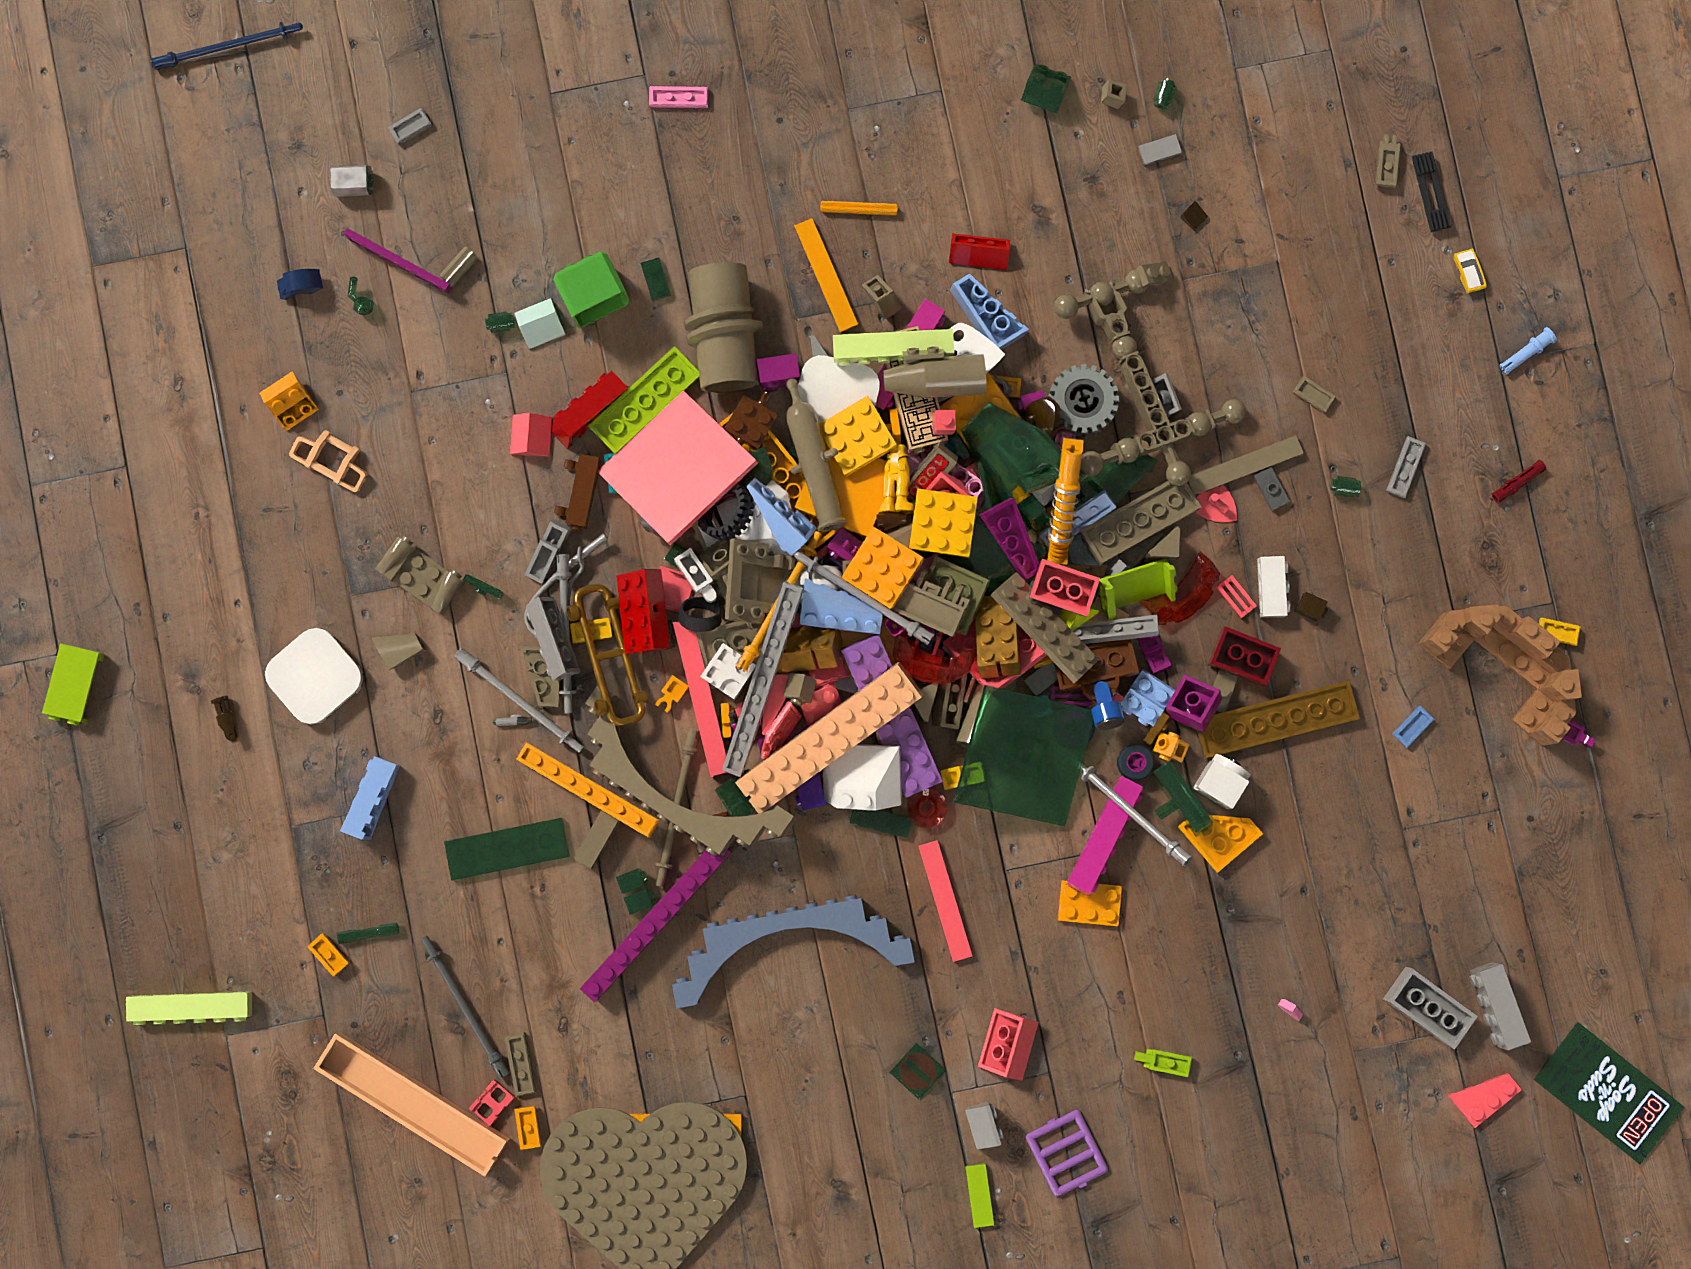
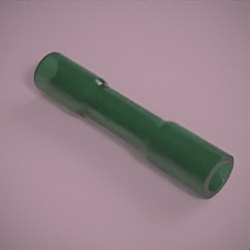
(379, 931)

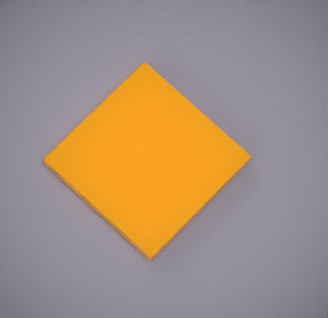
(858, 495)

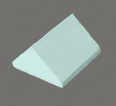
(539, 323)

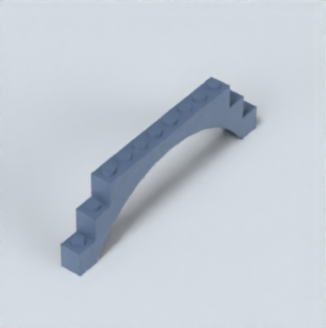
(728, 938)

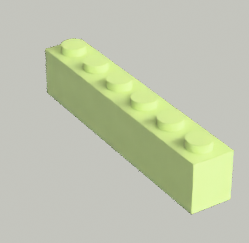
(888, 345)
(188, 1006)

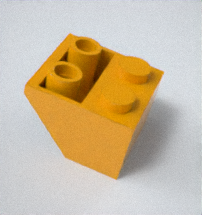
(289, 401)

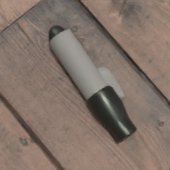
(513, 720)

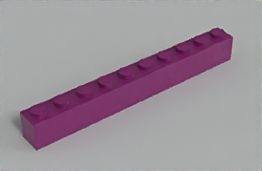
(652, 924)

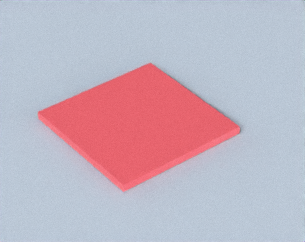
(677, 467)

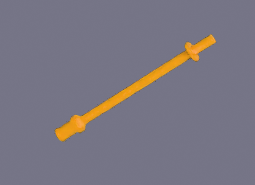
(751, 651)

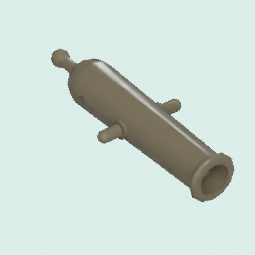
(814, 461)

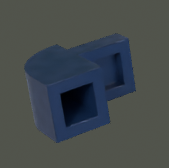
(299, 282)

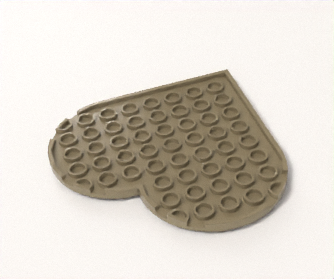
(646, 1185)

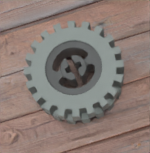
(1103, 392)

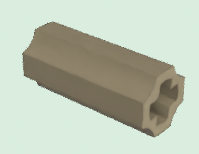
(458, 266)

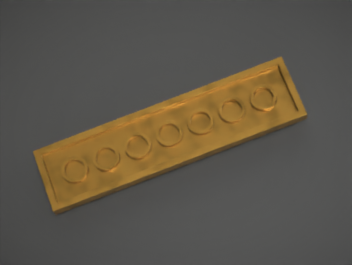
(1279, 719)

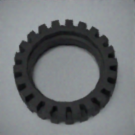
(736, 523)

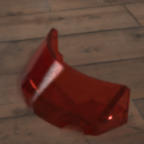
(1190, 596)
(929, 667)

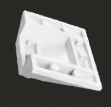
(864, 778)

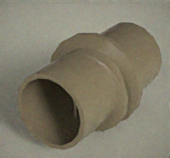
(723, 327)

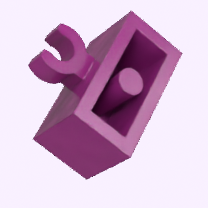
(844, 546)

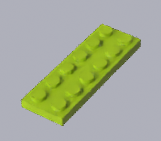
(644, 400)

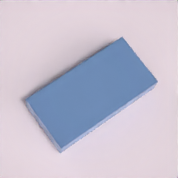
(1413, 726)

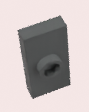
(1271, 489)

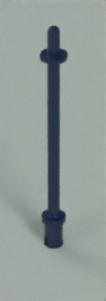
(172, 59)

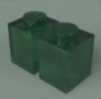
(632, 881)

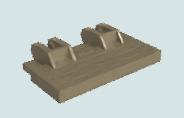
(930, 609)

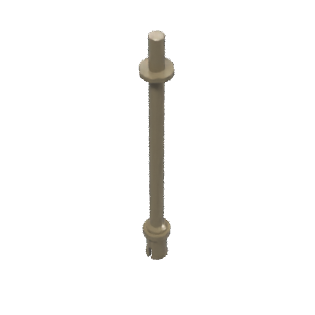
(689, 750)

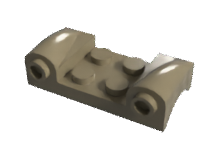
(420, 575)

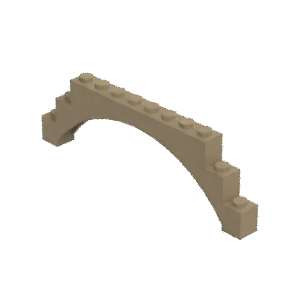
(711, 830)

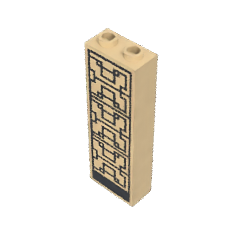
(916, 417)

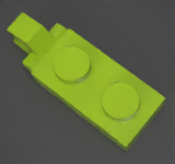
(1165, 1061)

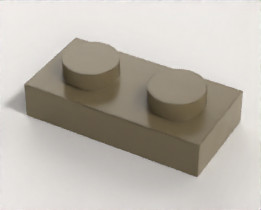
(1154, 273)

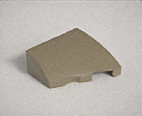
(398, 648)

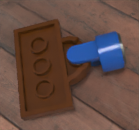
(1103, 680)

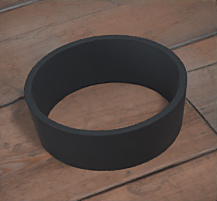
(699, 624)

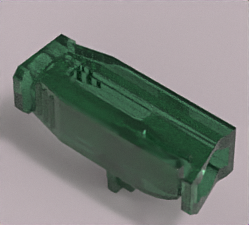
(1181, 799)

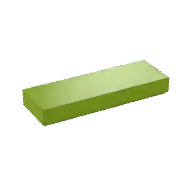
(979, 1195)

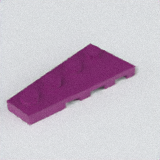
(1011, 534)

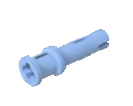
(1535, 346)

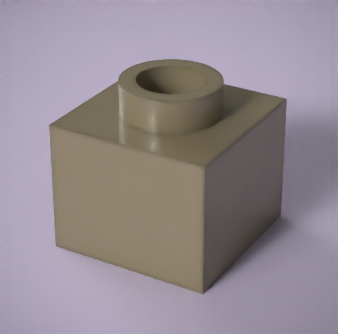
(1113, 93)

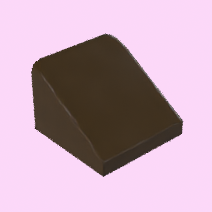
(1194, 216)

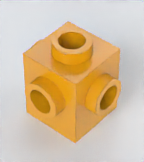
(1171, 747)

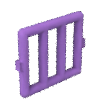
(1050, 1172)

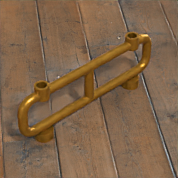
(604, 705)

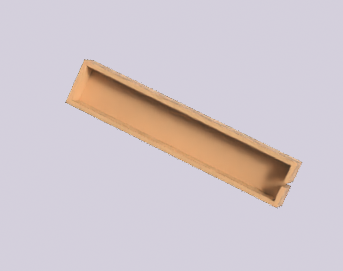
(829, 738)
(411, 1103)

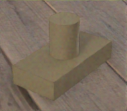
(1225, 683)

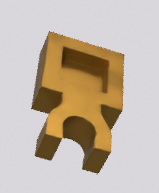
(1160, 725)

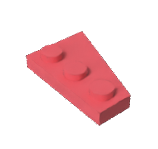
(1484, 1099)

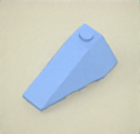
(788, 527)

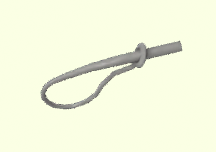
(579, 558)

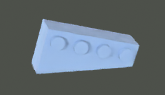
(370, 798)

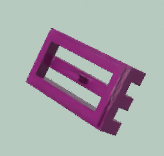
(1078, 703)

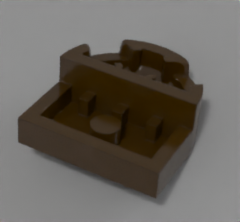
(1044, 415)

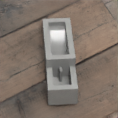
(547, 550)

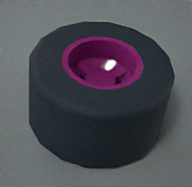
(1135, 762)

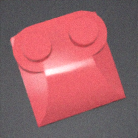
(823, 701)

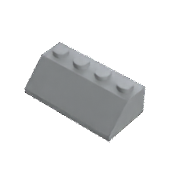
(552, 638)

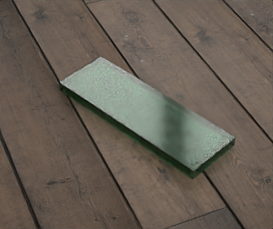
(506, 849)

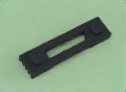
(1423, 165)

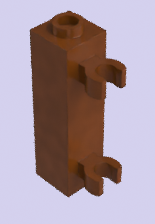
(582, 492)

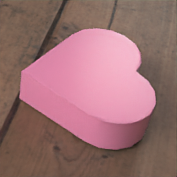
(1291, 1009)

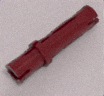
(1511, 486)

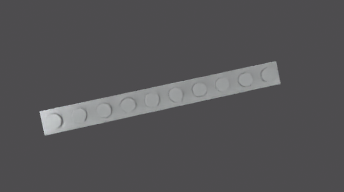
(763, 678)

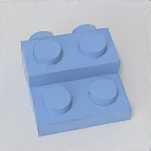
(1147, 698)

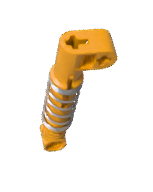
(1067, 489)

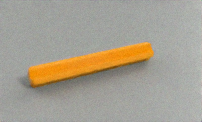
(858, 208)

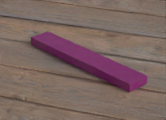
(398, 261)

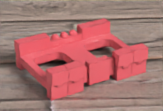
(490, 1101)

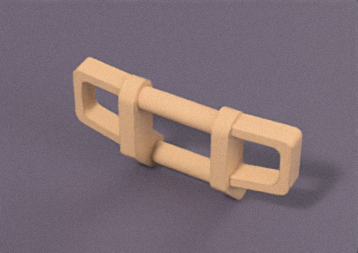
(347, 462)

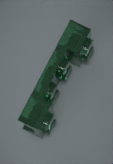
(1116, 479)

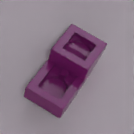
(1154, 654)

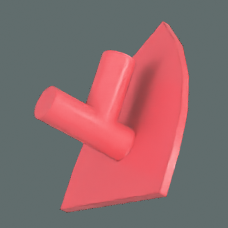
(1217, 505)

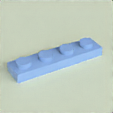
(1087, 513)

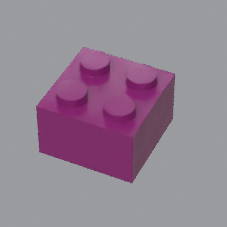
(777, 370)
(1194, 703)

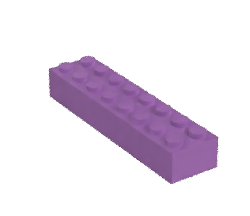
(867, 661)

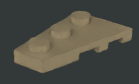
(544, 688)

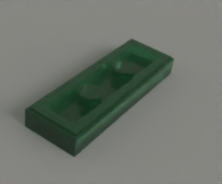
(882, 821)

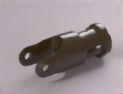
(226, 718)

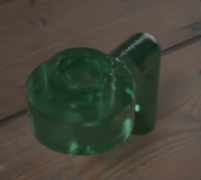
(361, 305)

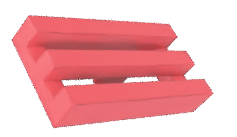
(1226, 583)

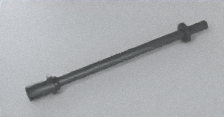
(493, 1057)

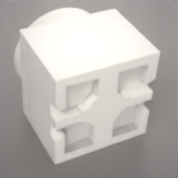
(724, 674)
(1223, 781)

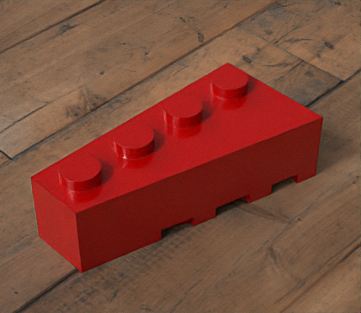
(587, 408)

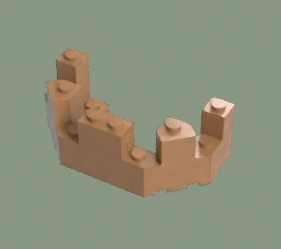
(1525, 650)

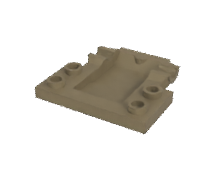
(755, 580)

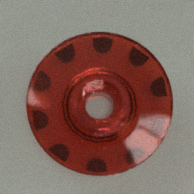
(934, 815)

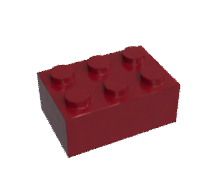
(1244, 656)

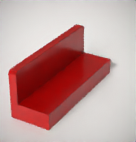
(979, 251)

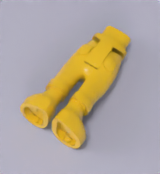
(897, 471)

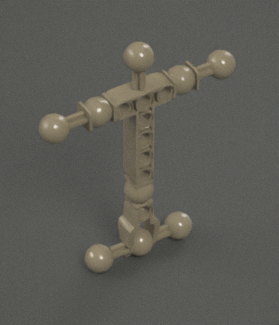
(1125, 349)

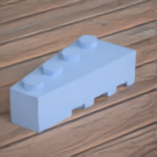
(987, 313)
(837, 610)

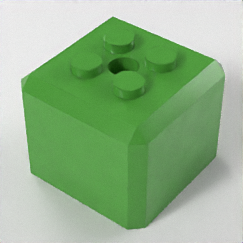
(591, 289)

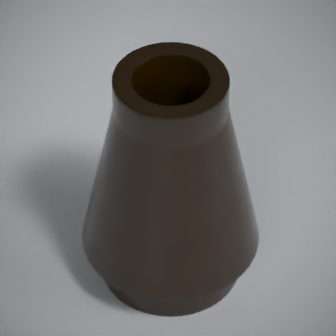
(890, 520)

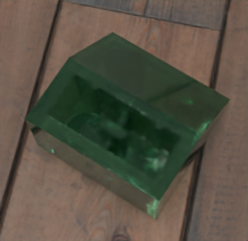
(1046, 88)

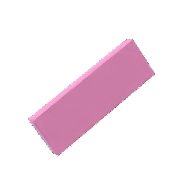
(678, 97)

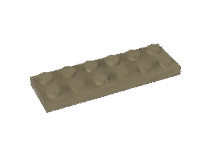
(1139, 520)
(1045, 628)

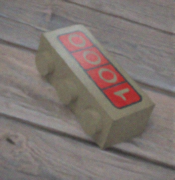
(936, 461)

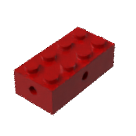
(643, 611)

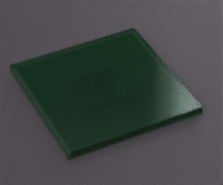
(1024, 755)

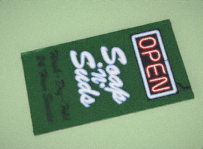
(1608, 1093)

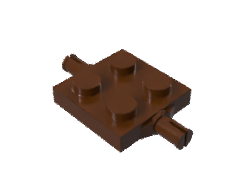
(751, 421)

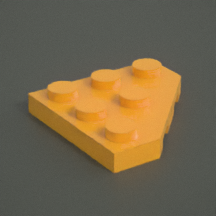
(1223, 840)

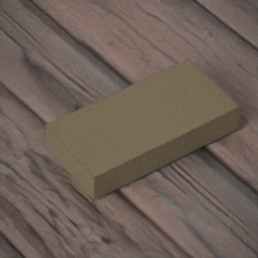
(1314, 394)

